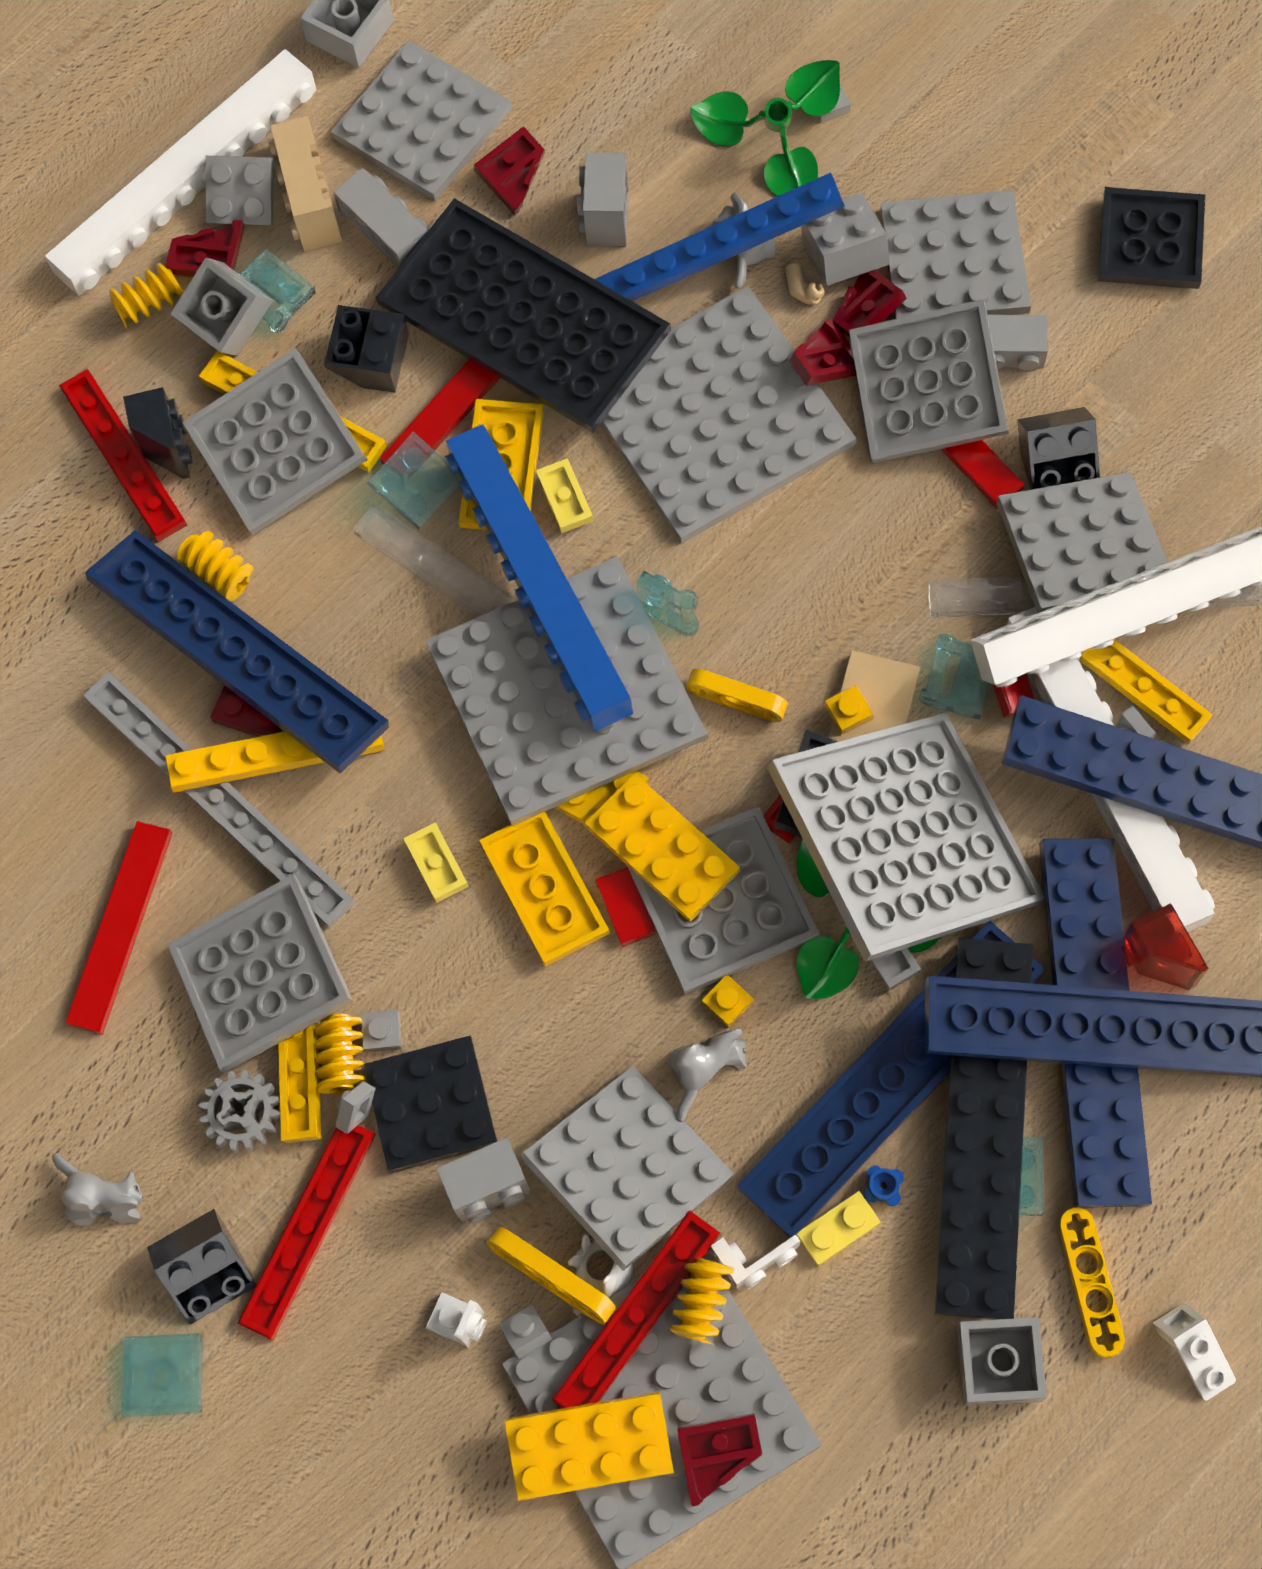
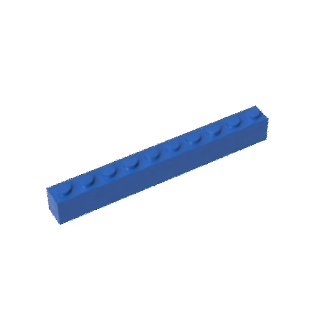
(539, 579)

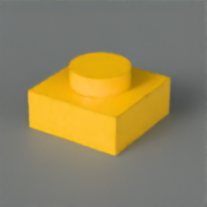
(849, 709)
(727, 1001)

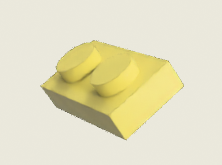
(564, 496)
(436, 862)
(838, 1228)

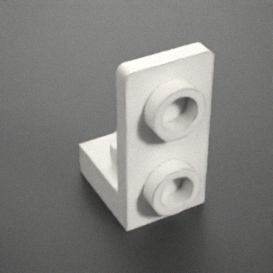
(751, 1276)
(457, 1320)
(1197, 1349)

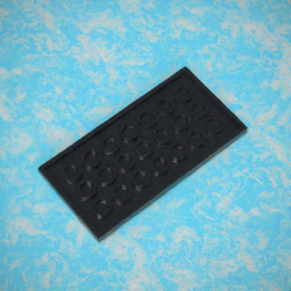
(524, 314)

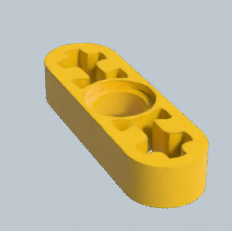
(736, 695)

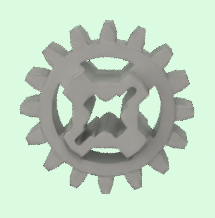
(228, 1119)

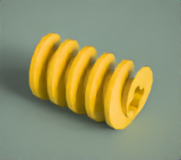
(145, 294)
(215, 564)
(338, 1054)
(701, 1300)

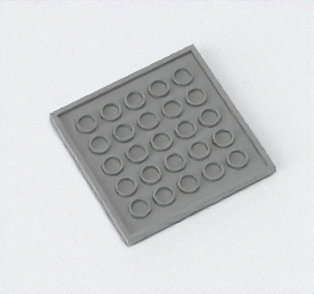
(722, 417)
(528, 722)
(905, 835)
(696, 1386)

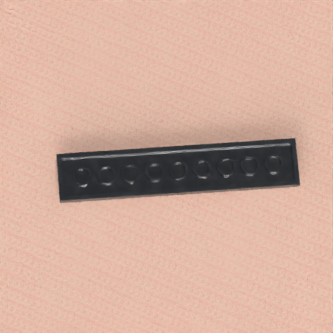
(983, 1159)

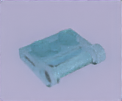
(281, 285)
(661, 600)
(968, 688)

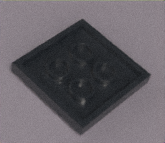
(1151, 238)
(430, 1104)

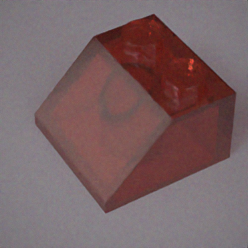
(1163, 949)

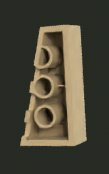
(305, 184)

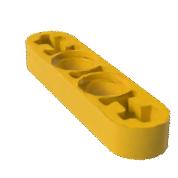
(551, 1275)
(1086, 1283)

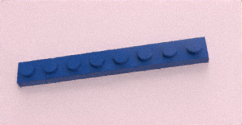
(725, 239)

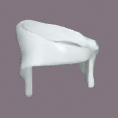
(613, 1282)

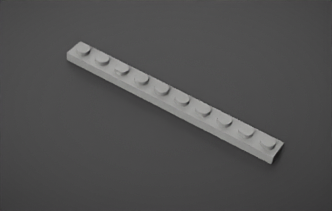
(221, 801)

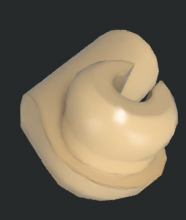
(807, 293)

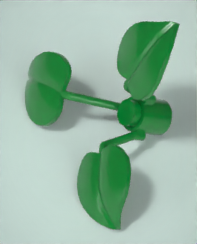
(812, 87)
(821, 963)

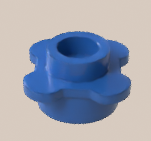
(892, 1178)

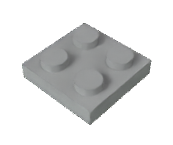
(239, 190)

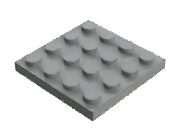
(421, 120)
(956, 253)
(928, 381)
(274, 441)
(1080, 537)
(746, 922)
(259, 973)
(627, 1167)

